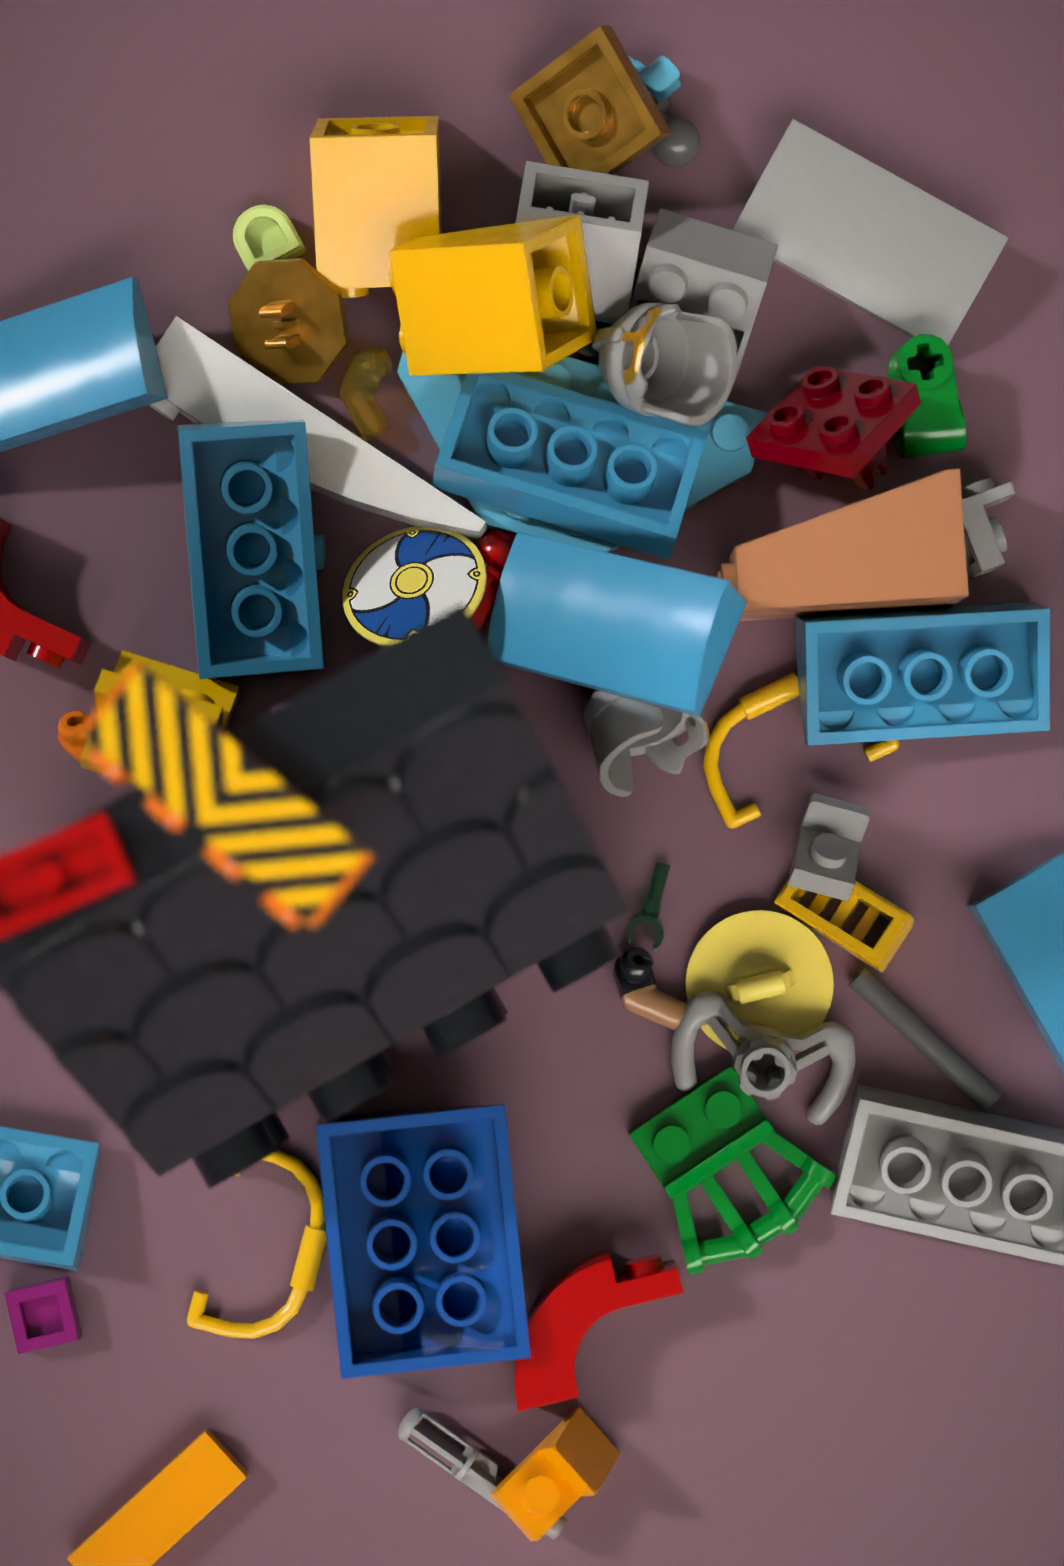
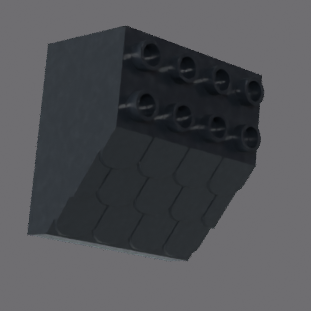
(210, 1013)

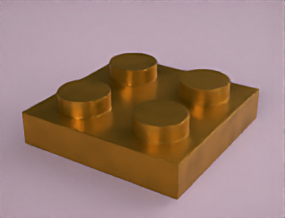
(590, 107)

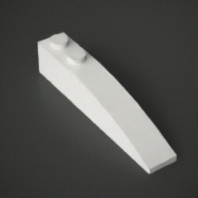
(219, 387)

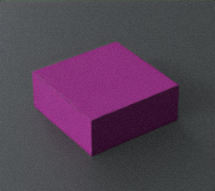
(43, 1314)

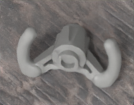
(765, 1055)

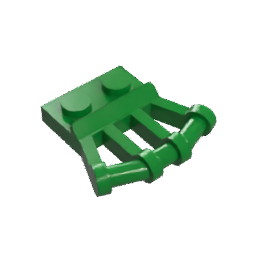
(702, 1136)

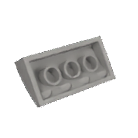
(869, 235)
(953, 1174)

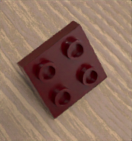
(835, 424)

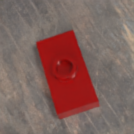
(61, 873)

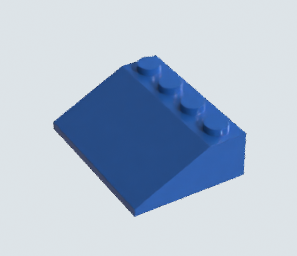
(422, 1239)

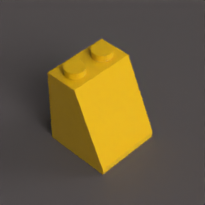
(371, 193)
(493, 297)

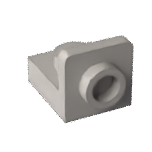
(984, 536)
(828, 846)

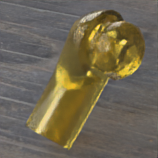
(359, 387)

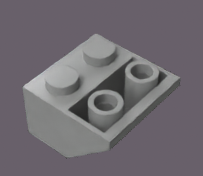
(610, 220)
(705, 272)

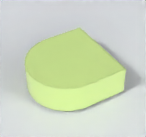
(266, 235)

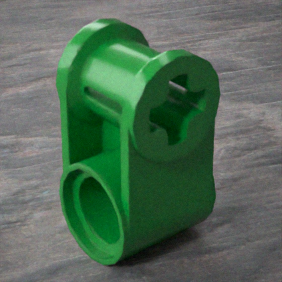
(939, 420)

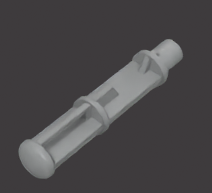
(469, 1466)

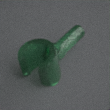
(652, 906)

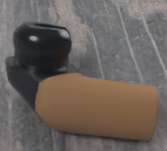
(640, 992)

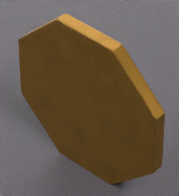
(288, 321)

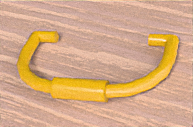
(751, 706)
(304, 1271)

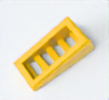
(886, 946)

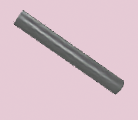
(924, 1039)

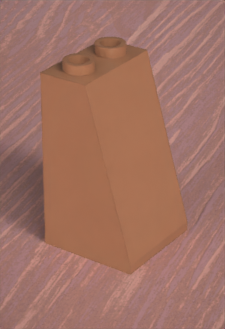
(860, 558)

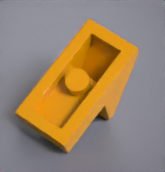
(556, 1474)

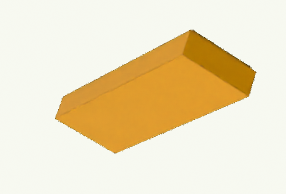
(164, 1507)

